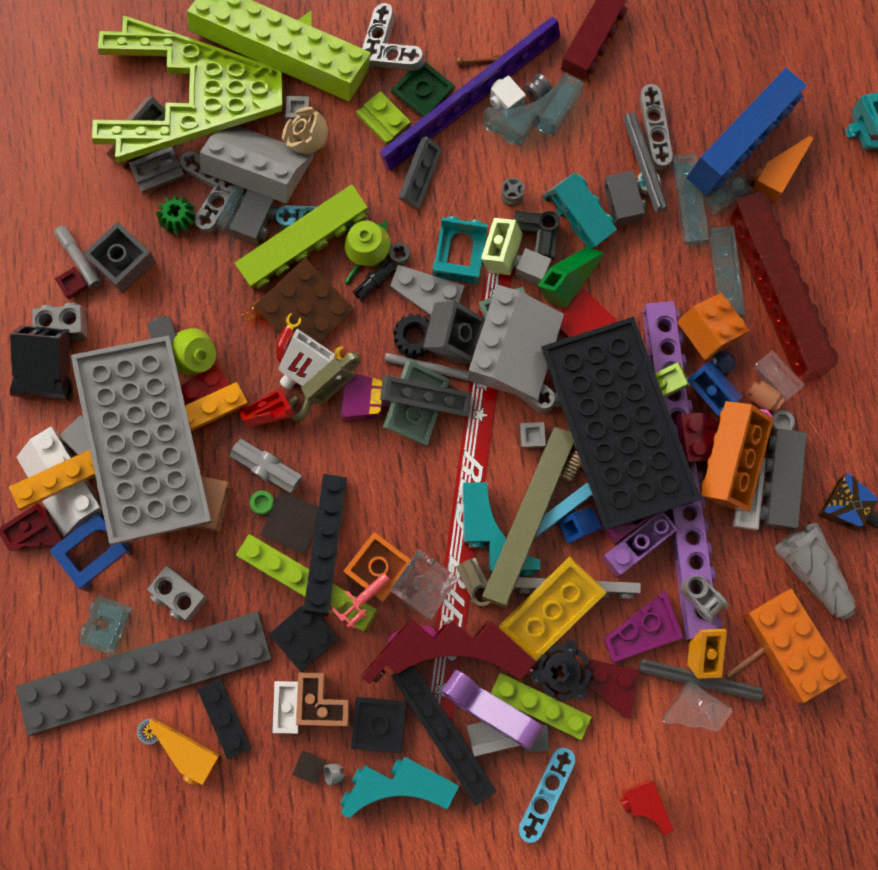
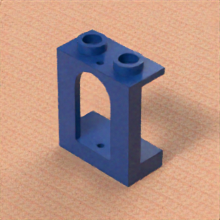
(83, 577)

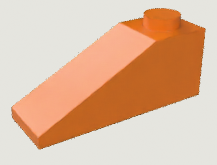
(780, 170)

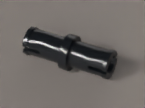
(374, 280)

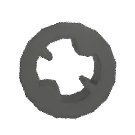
(396, 247)

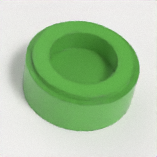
(262, 503)

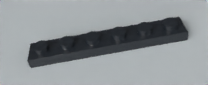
(325, 546)
(444, 734)

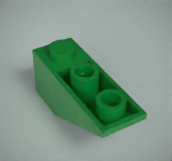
(568, 276)

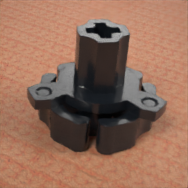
(548, 673)

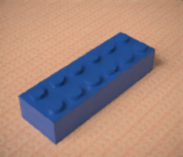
(747, 132)

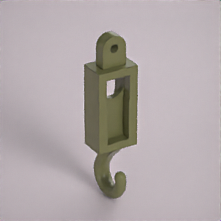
(326, 383)

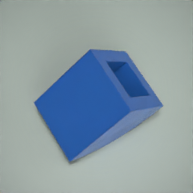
(579, 525)

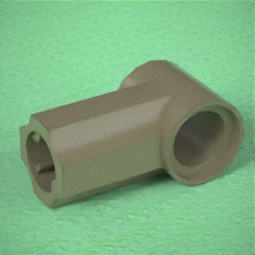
(473, 579)

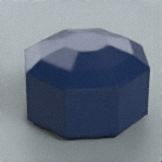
(725, 362)

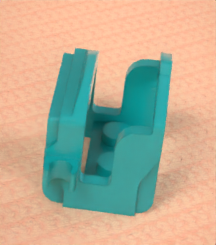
(865, 110)

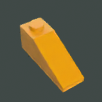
(187, 755)

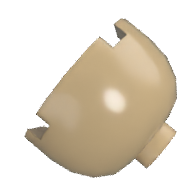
(306, 132)

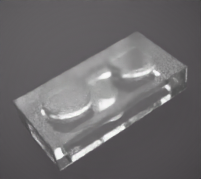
(778, 375)

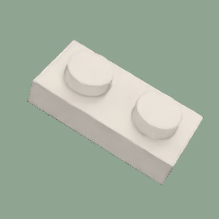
(285, 707)

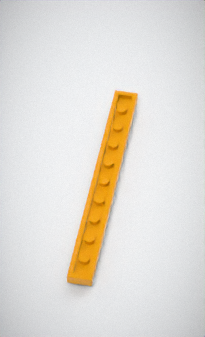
(81, 468)

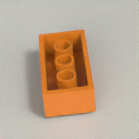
(737, 456)
(794, 646)

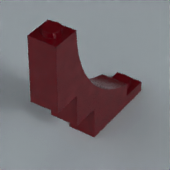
(415, 645)

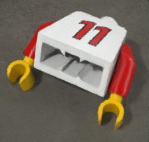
(301, 356)

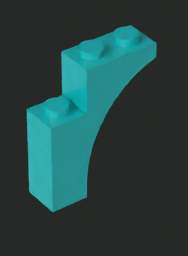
(481, 528)
(409, 780)

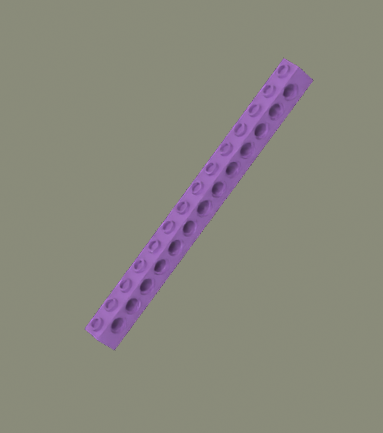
(666, 314)

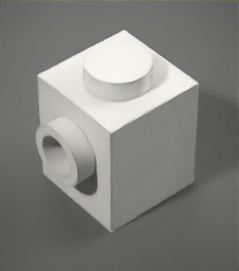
(506, 94)

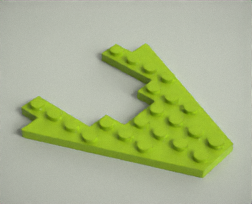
(222, 90)

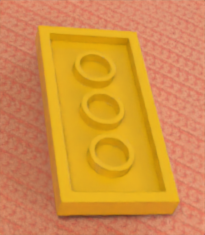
(552, 608)

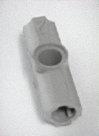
(266, 466)

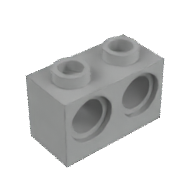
(60, 318)
(180, 590)

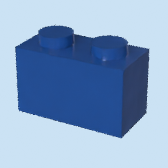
(714, 387)

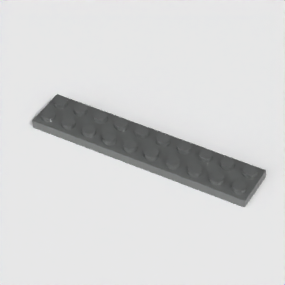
(143, 673)

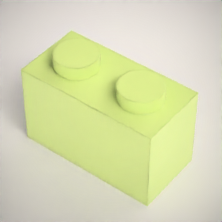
(502, 246)

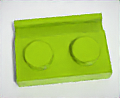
(383, 118)

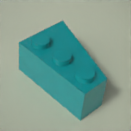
(581, 209)

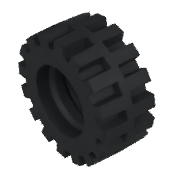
(402, 326)

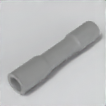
(70, 245)

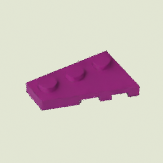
(645, 630)

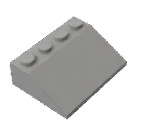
(254, 162)
(511, 343)

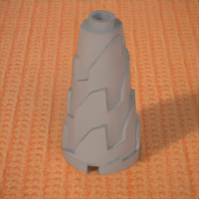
(817, 567)

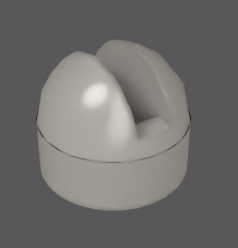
(333, 774)

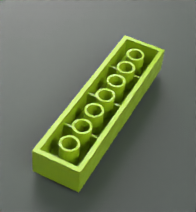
(282, 43)

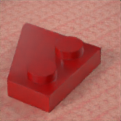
(266, 409)

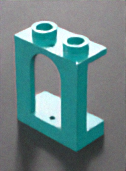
(449, 227)

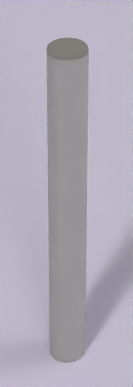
(440, 369)

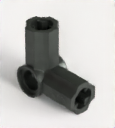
(533, 223)

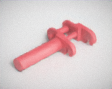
(367, 594)

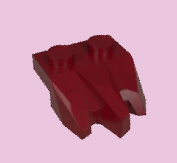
(697, 436)

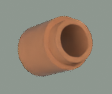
(765, 396)

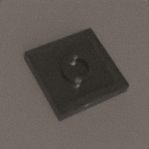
(291, 523)

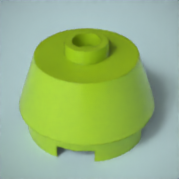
(367, 243)
(193, 351)

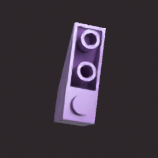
(639, 544)

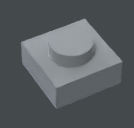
(293, 104)
(532, 435)

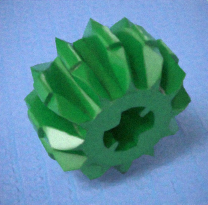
(177, 223)

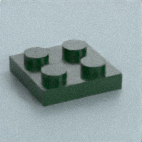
(422, 89)

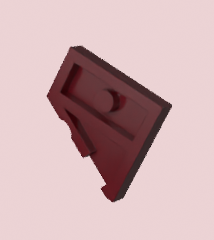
(30, 530)

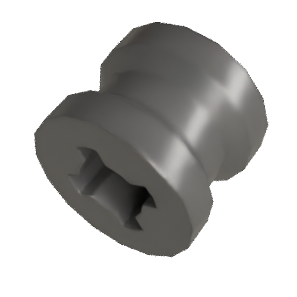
(537, 88)
(512, 186)

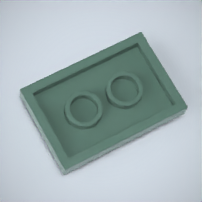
(410, 421)

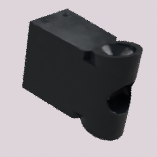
(41, 363)

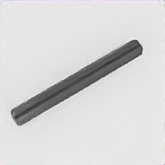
(645, 162)
(716, 684)

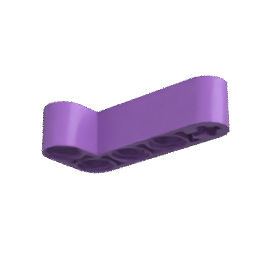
(491, 710)

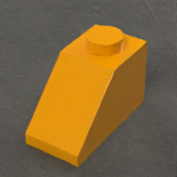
(707, 653)

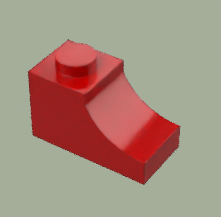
(645, 801)

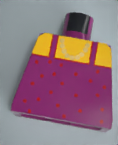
(362, 399)

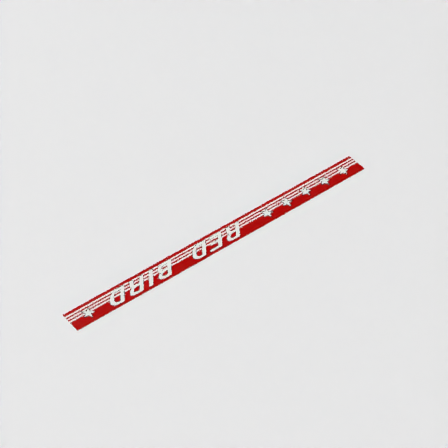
(471, 468)

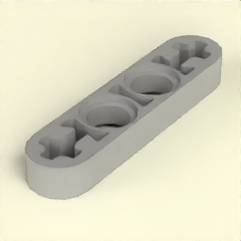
(656, 126)

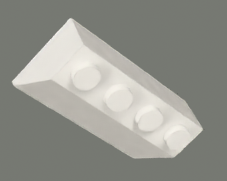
(71, 506)

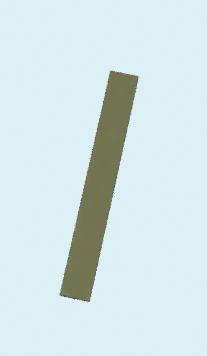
(529, 518)

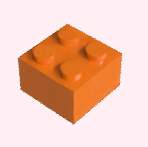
(713, 325)
(373, 560)

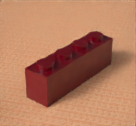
(592, 37)

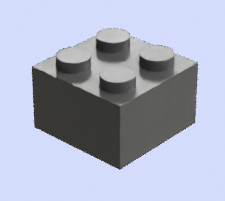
(120, 257)
(453, 332)

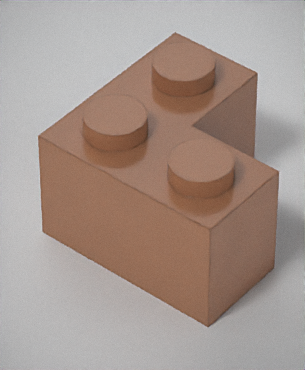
(314, 707)

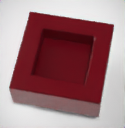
(71, 283)

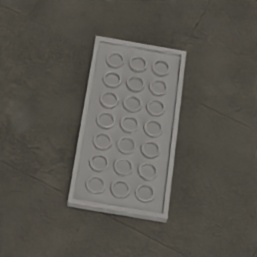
(140, 440)

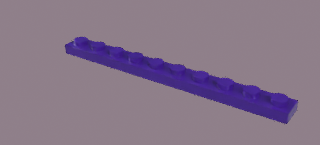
(470, 93)

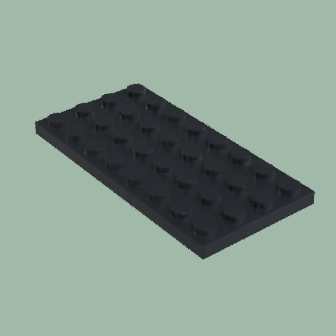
(620, 424)

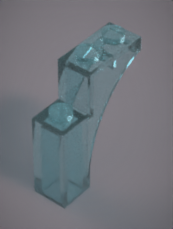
(545, 113)

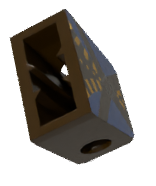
(850, 504)

